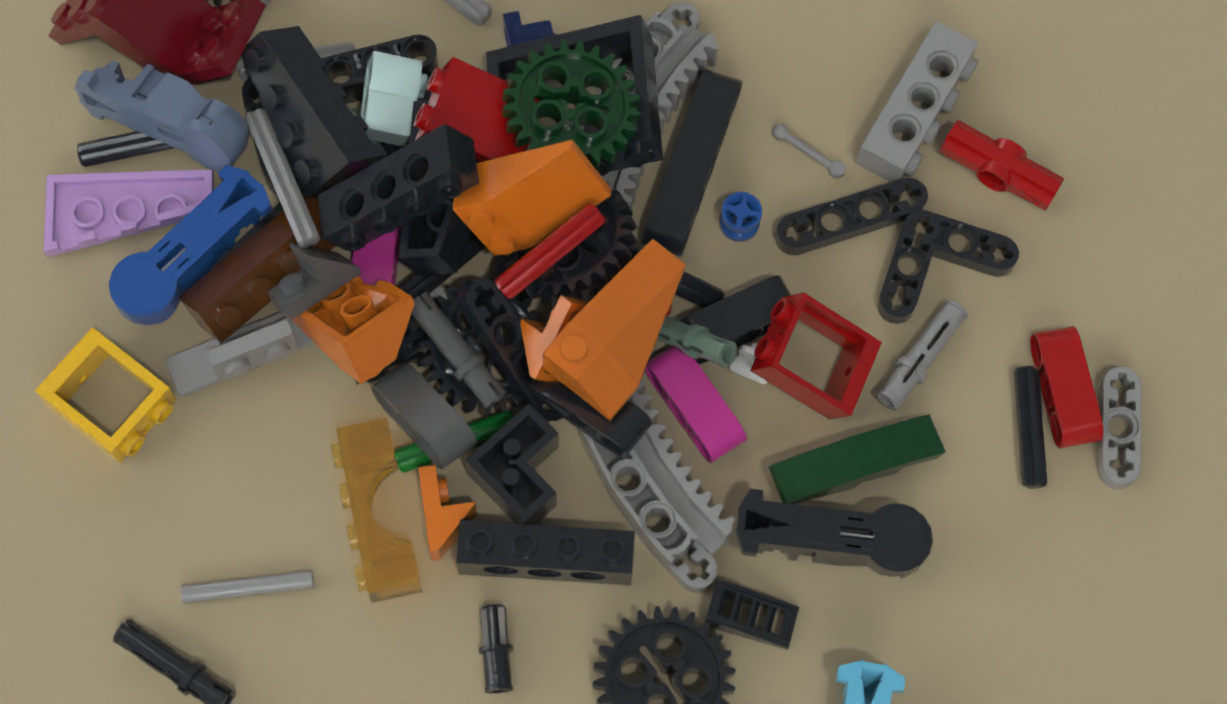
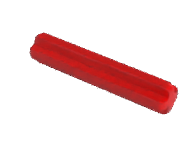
(550, 251)

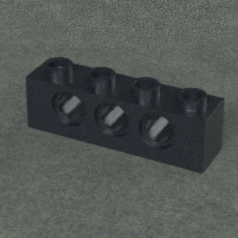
(398, 188)
(545, 552)

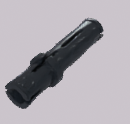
(188, 676)

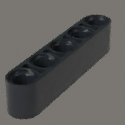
(692, 161)

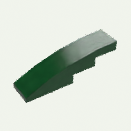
(856, 460)

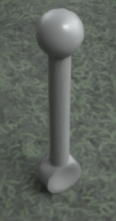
(836, 168)

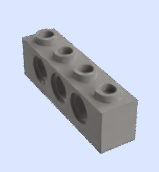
(943, 51)

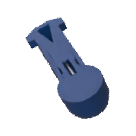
(150, 282)

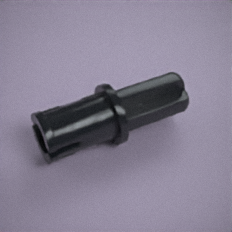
(495, 649)

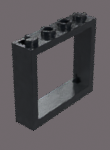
(623, 39)

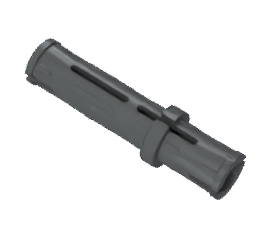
(457, 351)

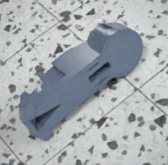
(166, 111)

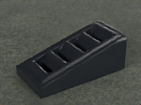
(733, 626)

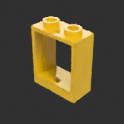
(78, 367)

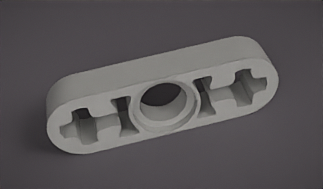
(1129, 457)

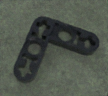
(936, 245)

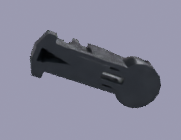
(888, 541)

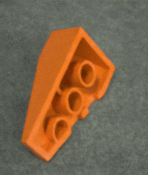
(612, 337)

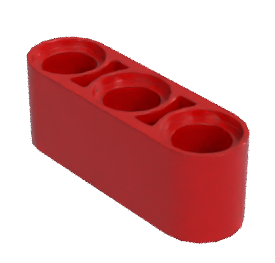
(1066, 387)

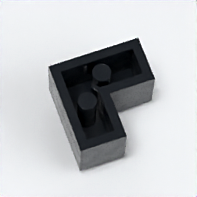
(507, 465)

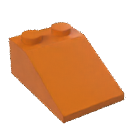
(529, 196)

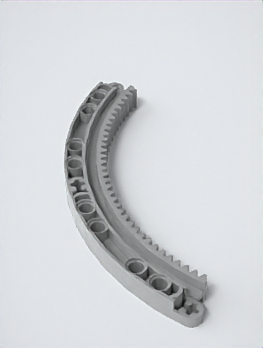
(663, 484)

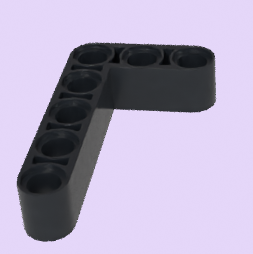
(354, 65)

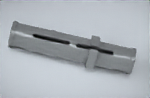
(895, 389)

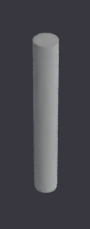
(247, 586)

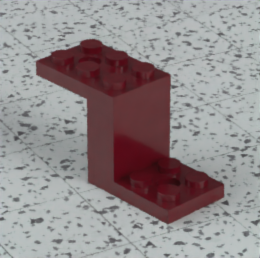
(171, 35)

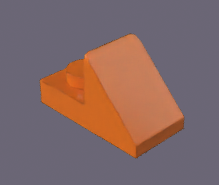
(539, 335)
(441, 521)

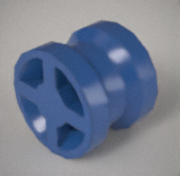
(742, 207)

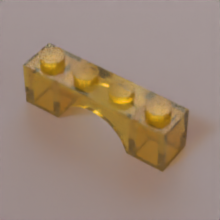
(387, 561)

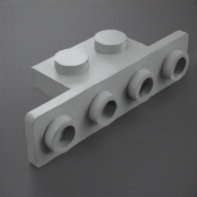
(242, 351)

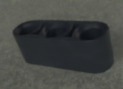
(743, 314)

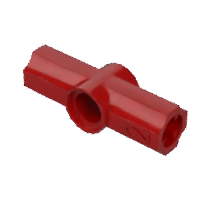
(1001, 165)

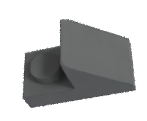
(319, 276)

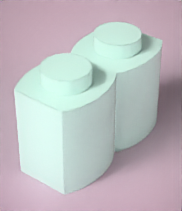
(388, 96)

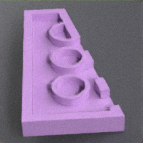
(111, 206)

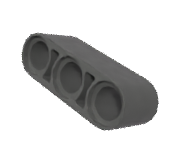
(424, 415)

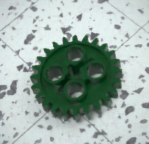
(575, 73)

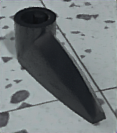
(617, 435)

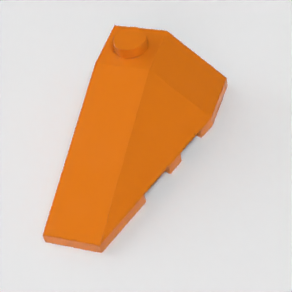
(359, 326)

